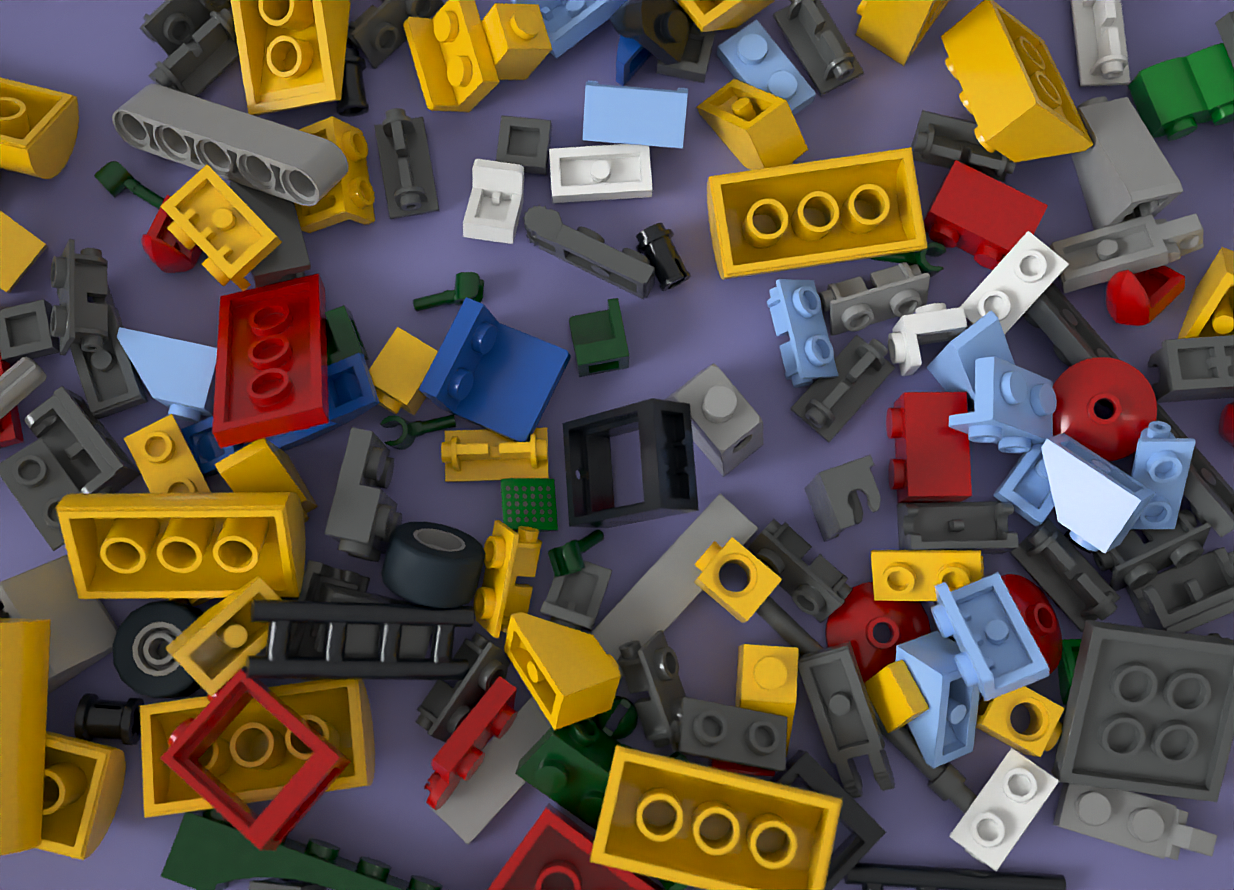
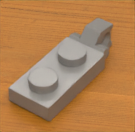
(1128, 245)
(1130, 821)

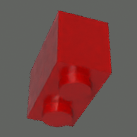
(980, 215)
(930, 455)

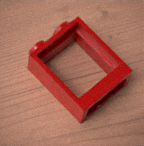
(298, 796)

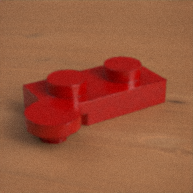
(462, 751)

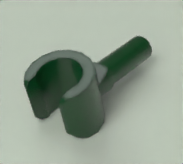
(117, 178)
(934, 249)
(466, 285)
(414, 429)
(568, 558)

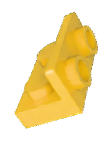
(452, 57)
(353, 194)
(222, 225)

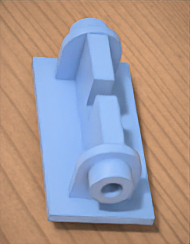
(798, 312)
(1163, 467)

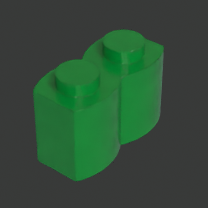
(1185, 92)

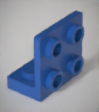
(494, 373)

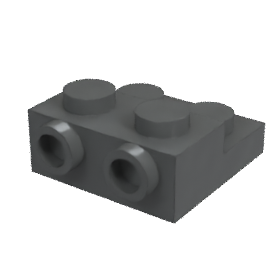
(360, 511)

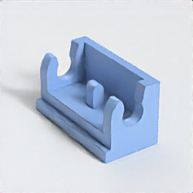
(634, 115)

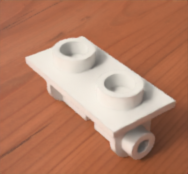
(1100, 42)
(1015, 282)
(1004, 809)

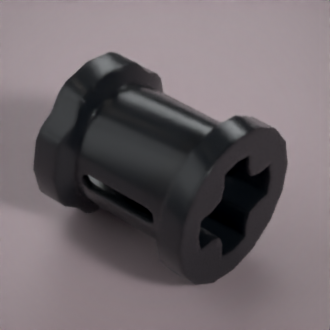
(108, 719)

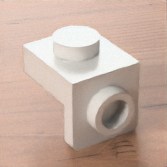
(494, 201)
(929, 325)

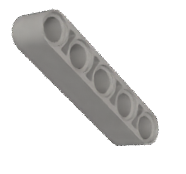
(231, 143)

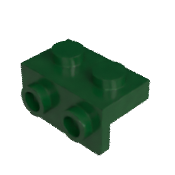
(572, 768)

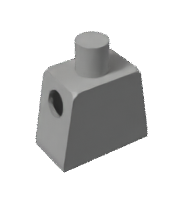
(720, 419)

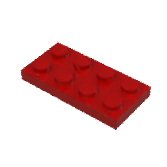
(271, 361)

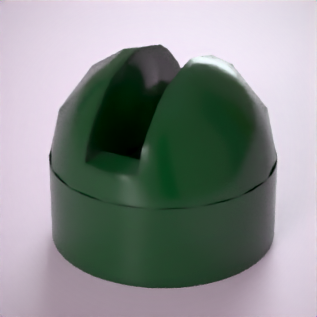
(627, 722)

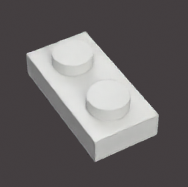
(600, 173)

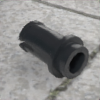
(353, 95)
(659, 249)

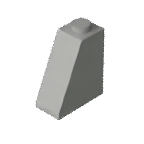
(1125, 168)

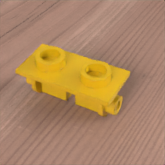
(492, 457)
(166, 459)
(506, 557)
(914, 573)

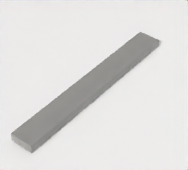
(641, 613)

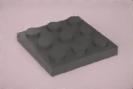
(1148, 712)

